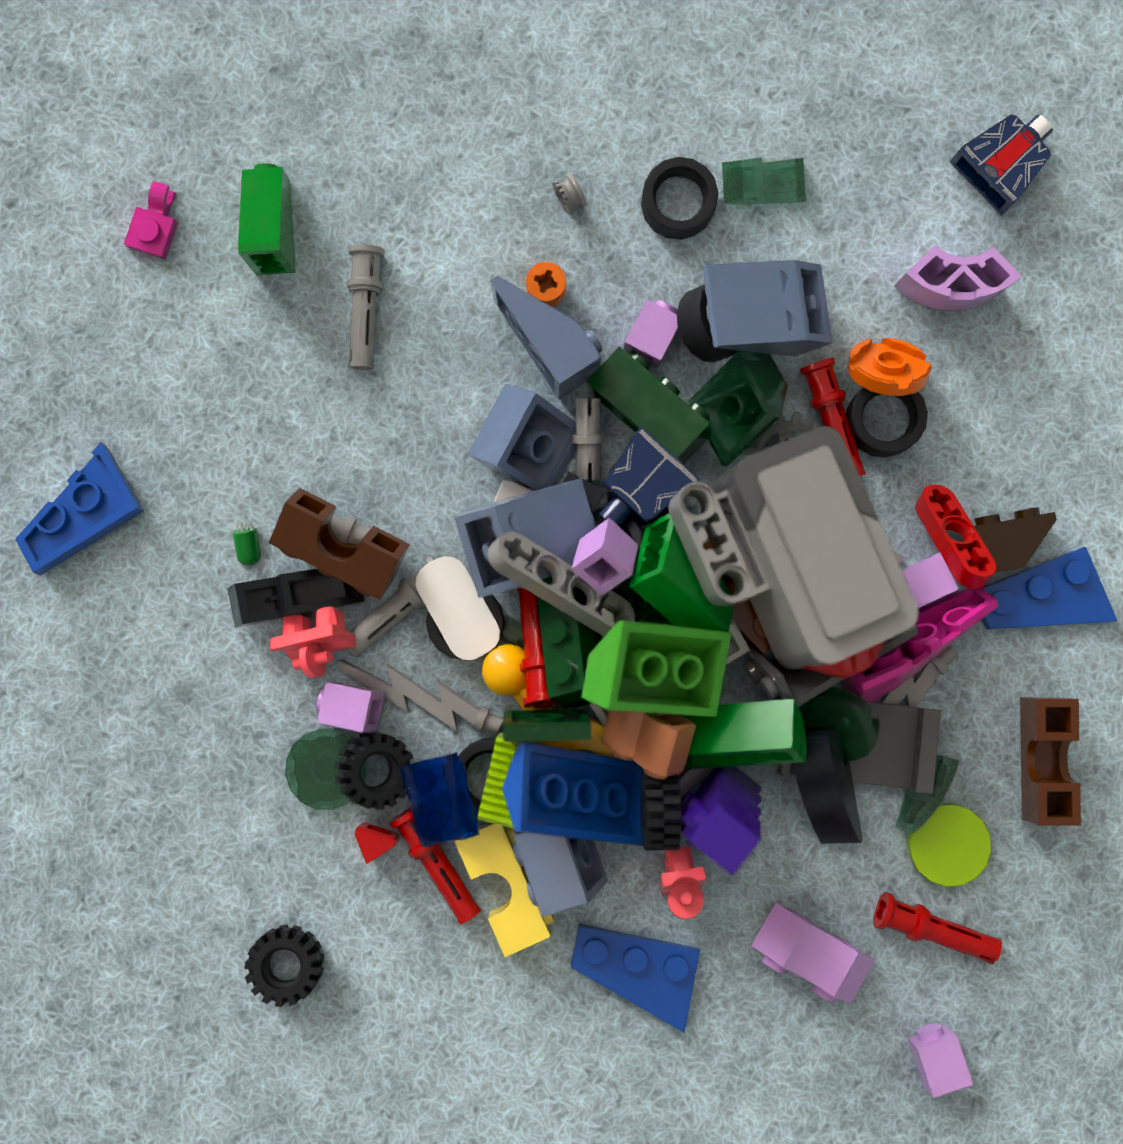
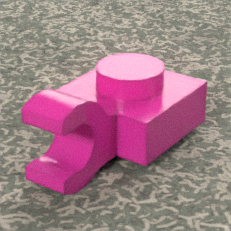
(152, 229)

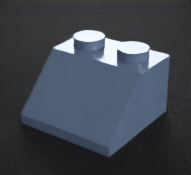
(525, 439)
(559, 870)

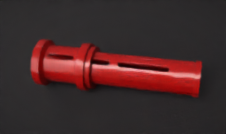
(829, 402)
(533, 664)
(462, 906)
(919, 924)

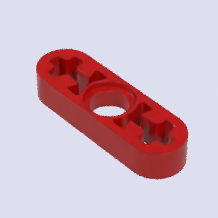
(967, 560)

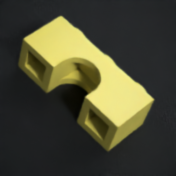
(518, 921)

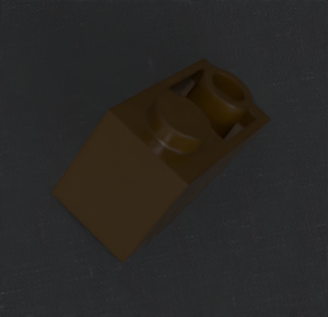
(1016, 539)

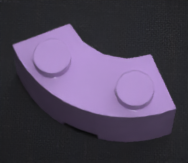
(955, 281)
(816, 955)

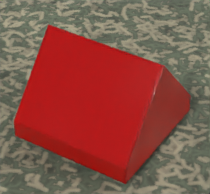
(374, 840)

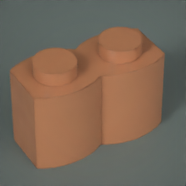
(650, 739)

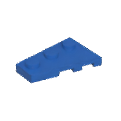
(82, 514)
(1051, 594)
(640, 969)

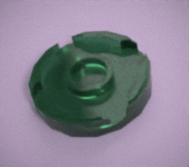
(850, 713)
(312, 769)

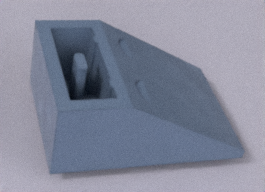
(767, 306)
(548, 517)

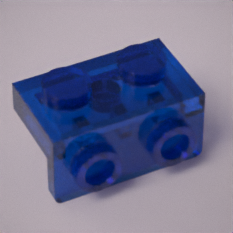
(440, 799)

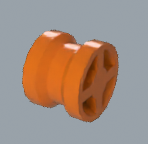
(545, 290)

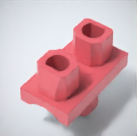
(313, 647)
(682, 883)

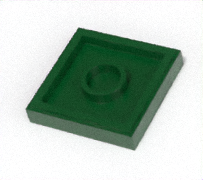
(546, 725)

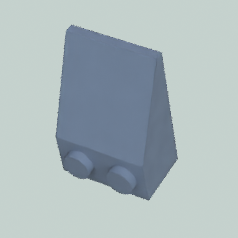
(551, 338)

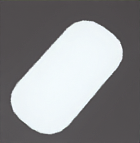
(456, 608)

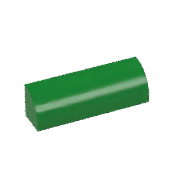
(748, 735)

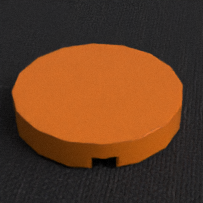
(889, 367)

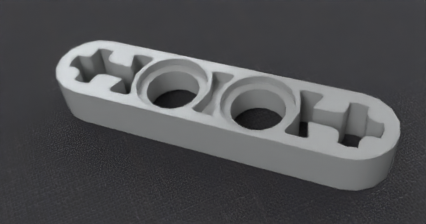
(564, 579)

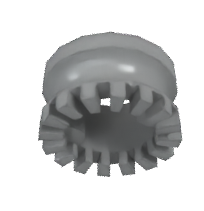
(570, 193)

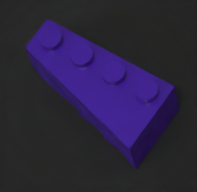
(723, 817)

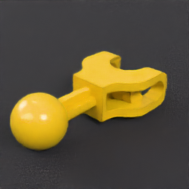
(503, 677)

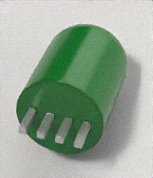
(246, 544)

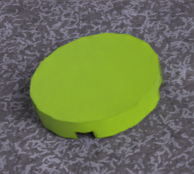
(950, 846)

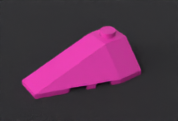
(938, 628)

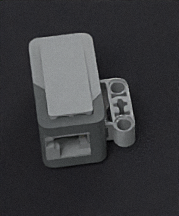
(804, 552)

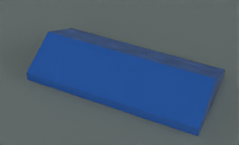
(574, 795)

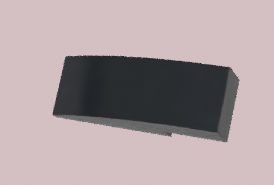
(287, 596)
(828, 788)

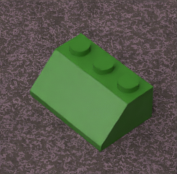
(657, 669)

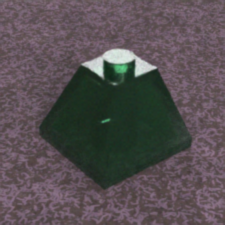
(741, 402)

